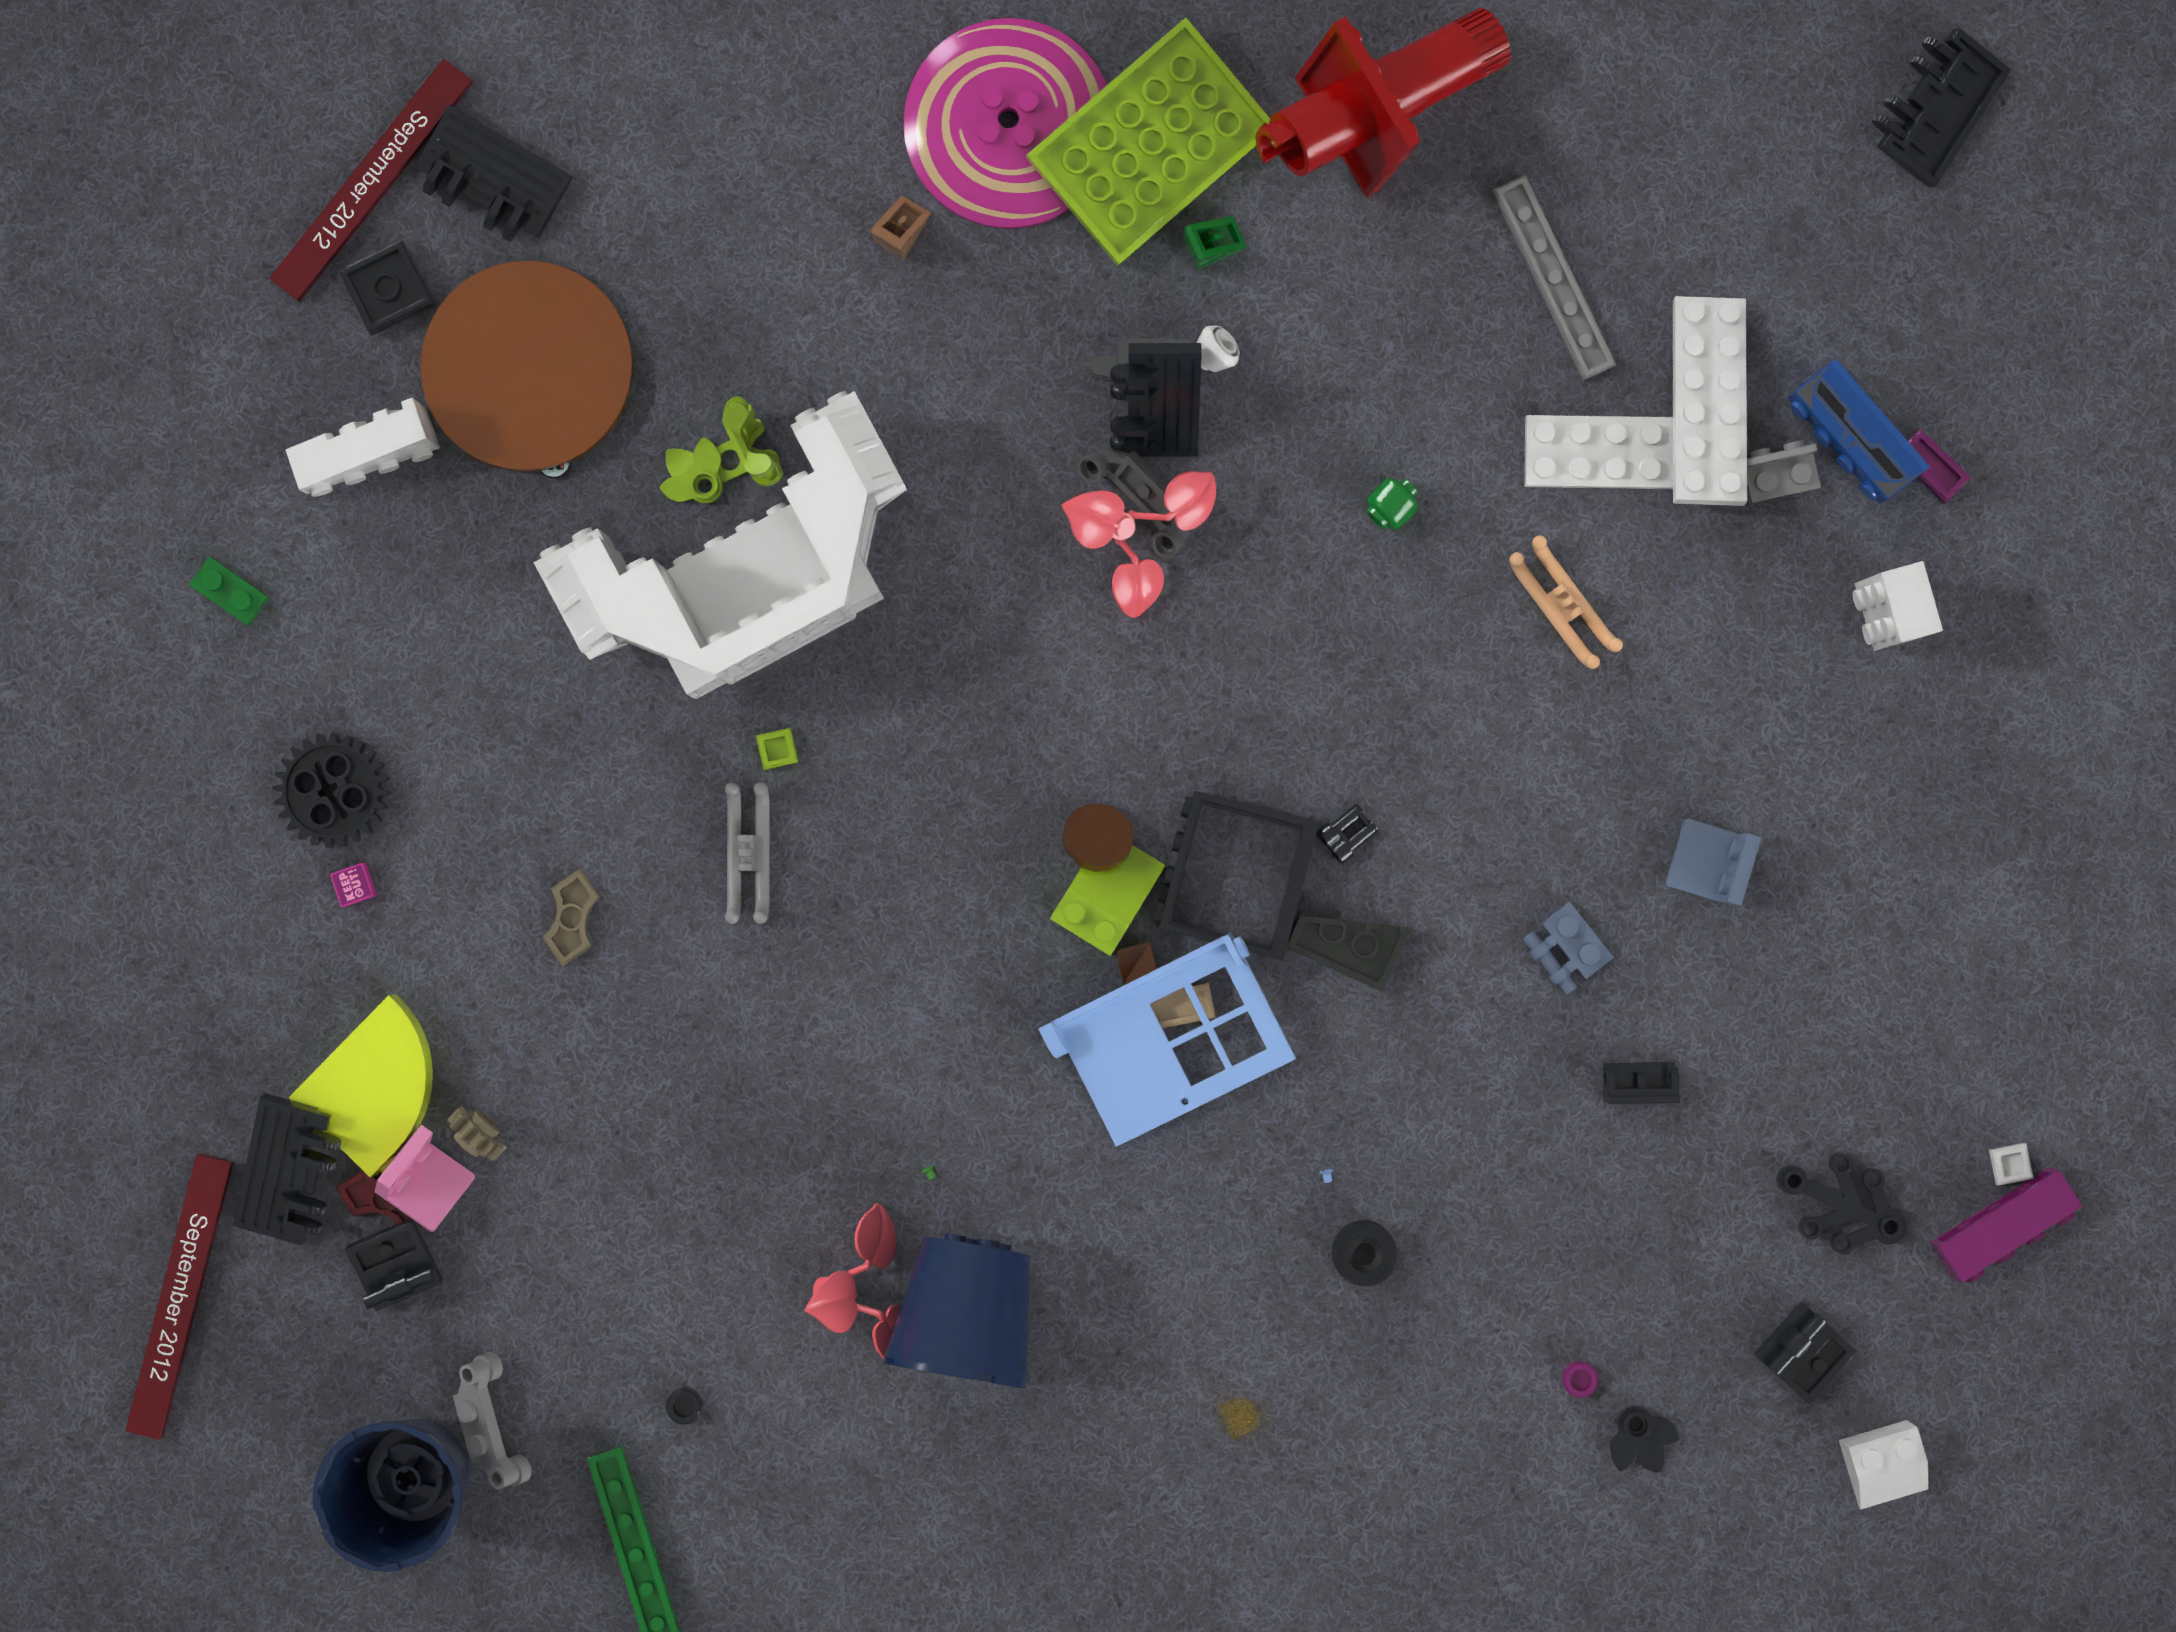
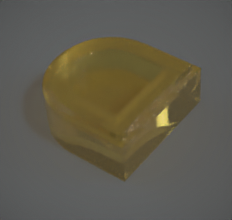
(1239, 1416)

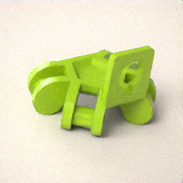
(743, 431)

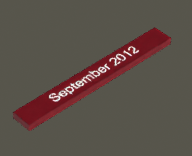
(370, 180)
(179, 1296)

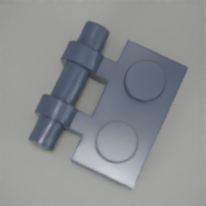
(1575, 940)

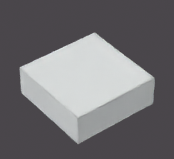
(2011, 1164)

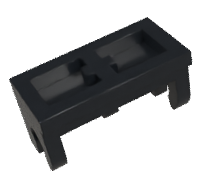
(1640, 1083)

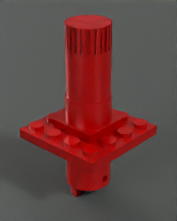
(1365, 105)

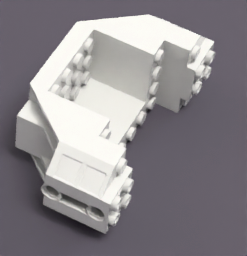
(748, 593)

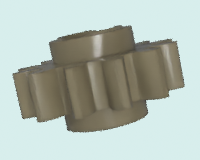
(477, 1133)

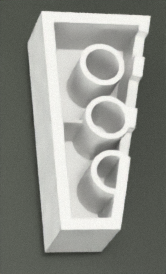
(364, 449)

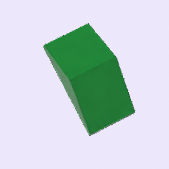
(1213, 240)

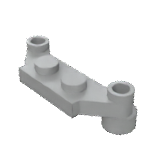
(481, 1426)

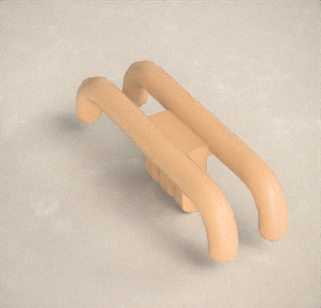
(1563, 603)

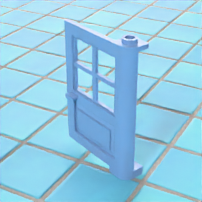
(1133, 1064)

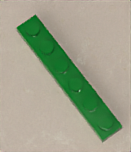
(632, 1541)

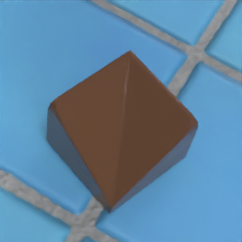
(1135, 961)

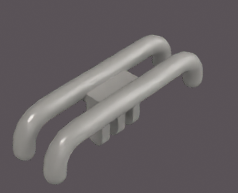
(748, 852)

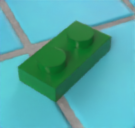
(229, 591)

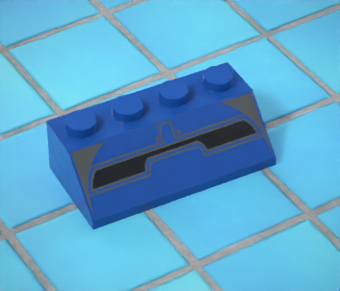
(1857, 432)

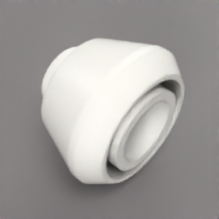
(1218, 349)

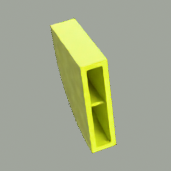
(374, 1086)

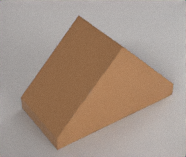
(900, 226)

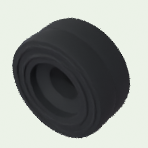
(1364, 1273)

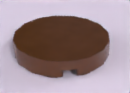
(1097, 837)

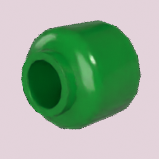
(1392, 503)

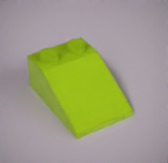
(1105, 902)

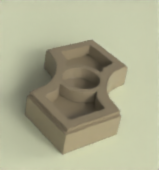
(574, 901)

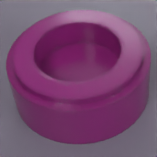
(1580, 1379)

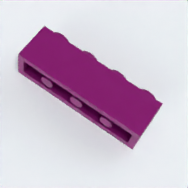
(2006, 1225)

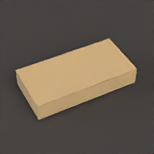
(1178, 1009)

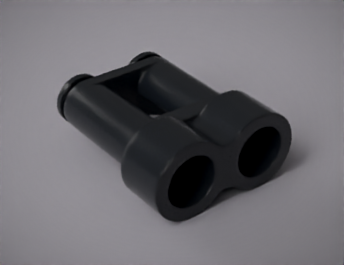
(1338, 843)

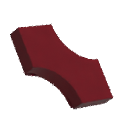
(360, 1198)

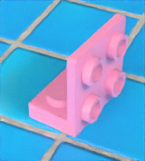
(423, 1181)

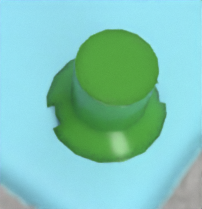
(929, 1172)

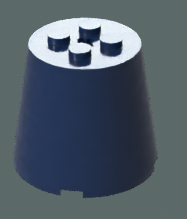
(965, 1312)
(371, 1506)

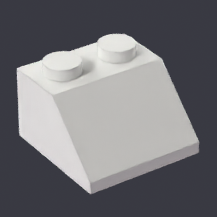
(1886, 1463)

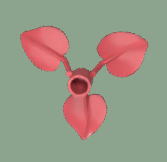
(1101, 516)
(835, 1295)

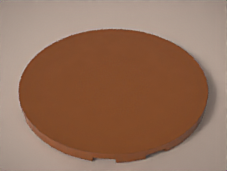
(526, 366)

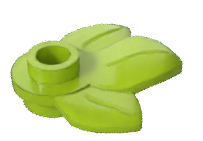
(690, 470)

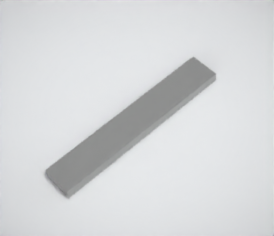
(1554, 278)

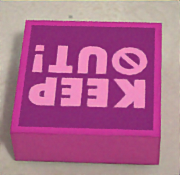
(353, 884)

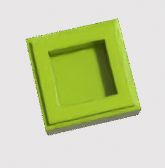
(777, 748)

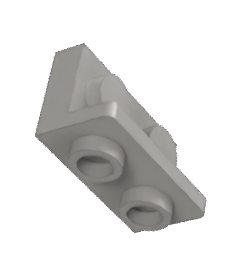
(1781, 472)

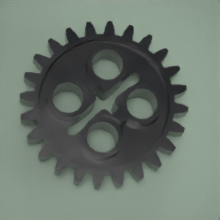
(304, 806)

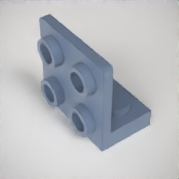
(1713, 862)

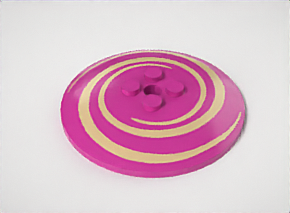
(955, 111)

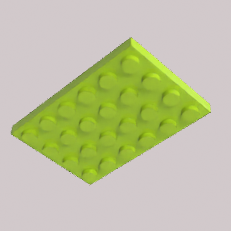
(1150, 141)

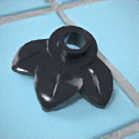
(1643, 1444)

